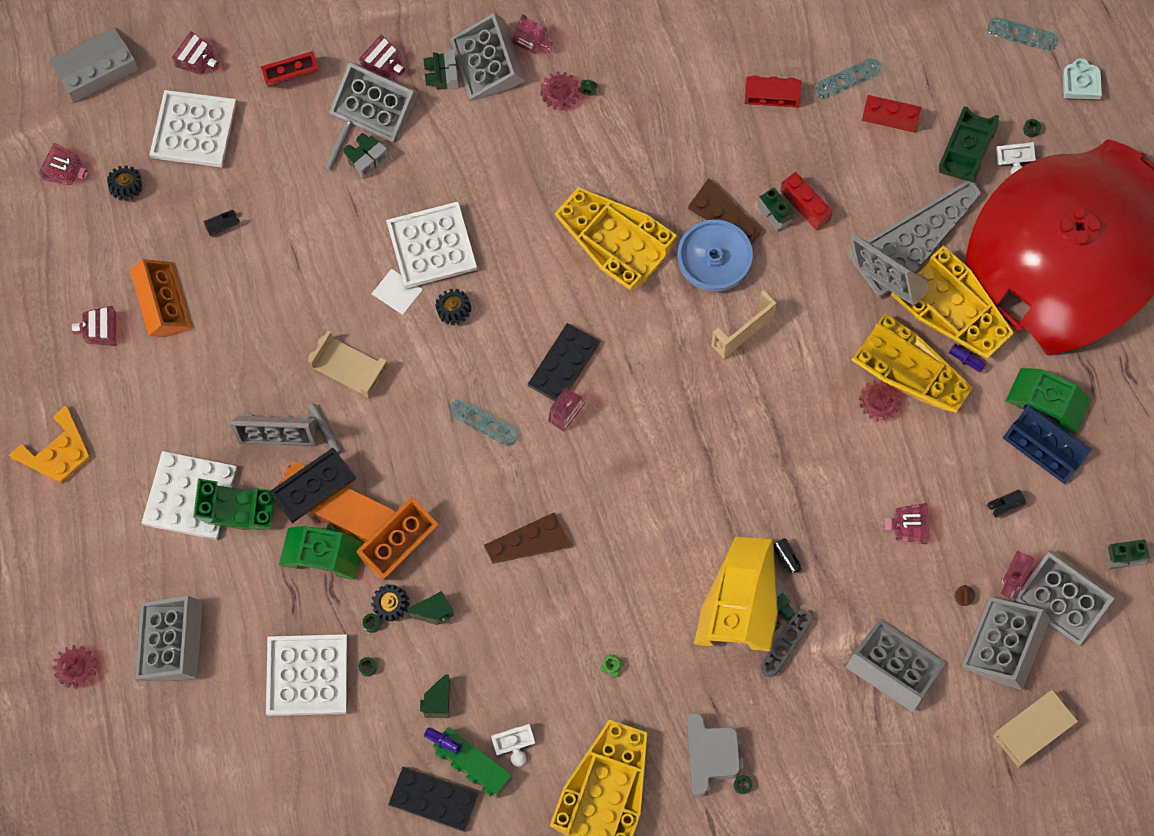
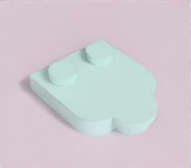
(1082, 80)

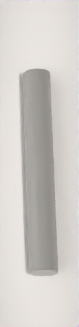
(339, 142)
(324, 428)

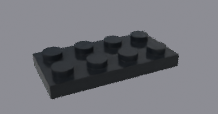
(563, 362)
(312, 485)
(433, 799)

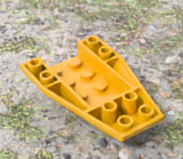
(616, 237)
(959, 306)
(911, 366)
(742, 597)
(605, 787)

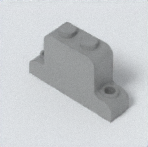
(711, 754)

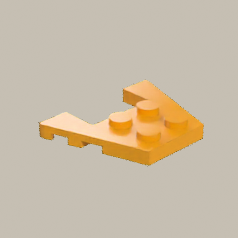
(61, 456)

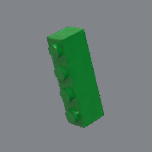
(475, 765)

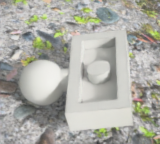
(1015, 155)
(512, 741)

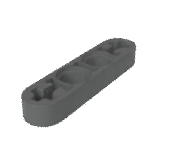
(788, 644)

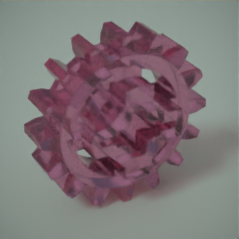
(551, 93)
(876, 407)
(83, 657)

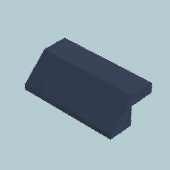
(1047, 443)

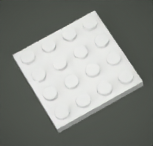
(193, 128)
(431, 245)
(174, 493)
(306, 675)

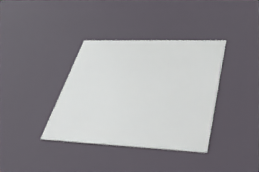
(393, 293)

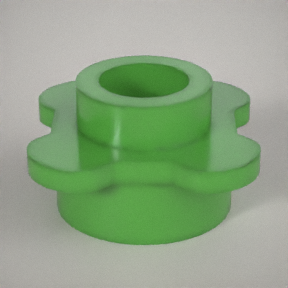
(609, 659)

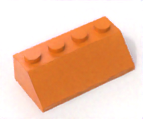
(160, 298)
(396, 538)

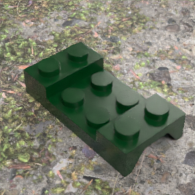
(968, 145)

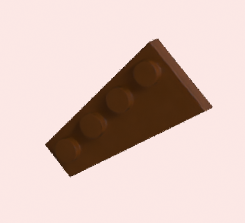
(715, 205)
(534, 538)

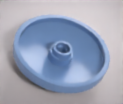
(714, 255)

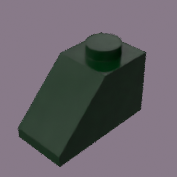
(432, 610)
(437, 699)

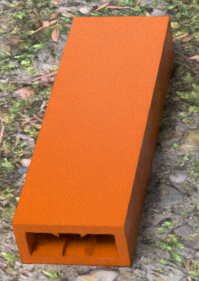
(348, 510)

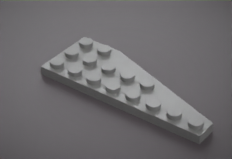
(922, 231)

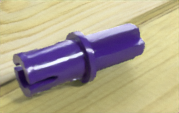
(967, 358)
(443, 740)

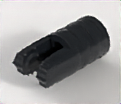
(221, 222)
(1007, 503)
(787, 556)

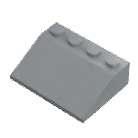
(487, 58)
(94, 64)
(373, 101)
(888, 271)
(275, 430)
(1066, 595)
(169, 639)
(1006, 642)
(895, 665)

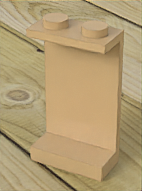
(725, 345)
(347, 365)
(1035, 727)

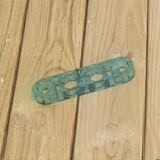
(1023, 31)
(846, 76)
(484, 420)

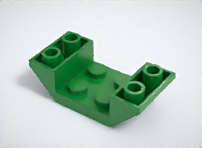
(1050, 395)
(233, 506)
(321, 550)

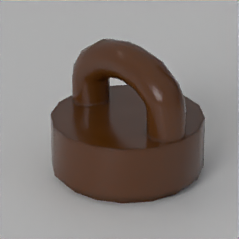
(964, 595)

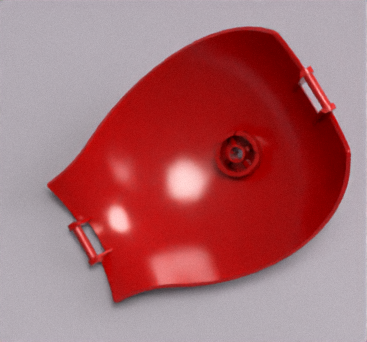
(1070, 243)

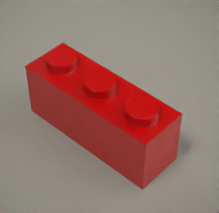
(290, 68)
(772, 91)
(891, 113)
(806, 201)

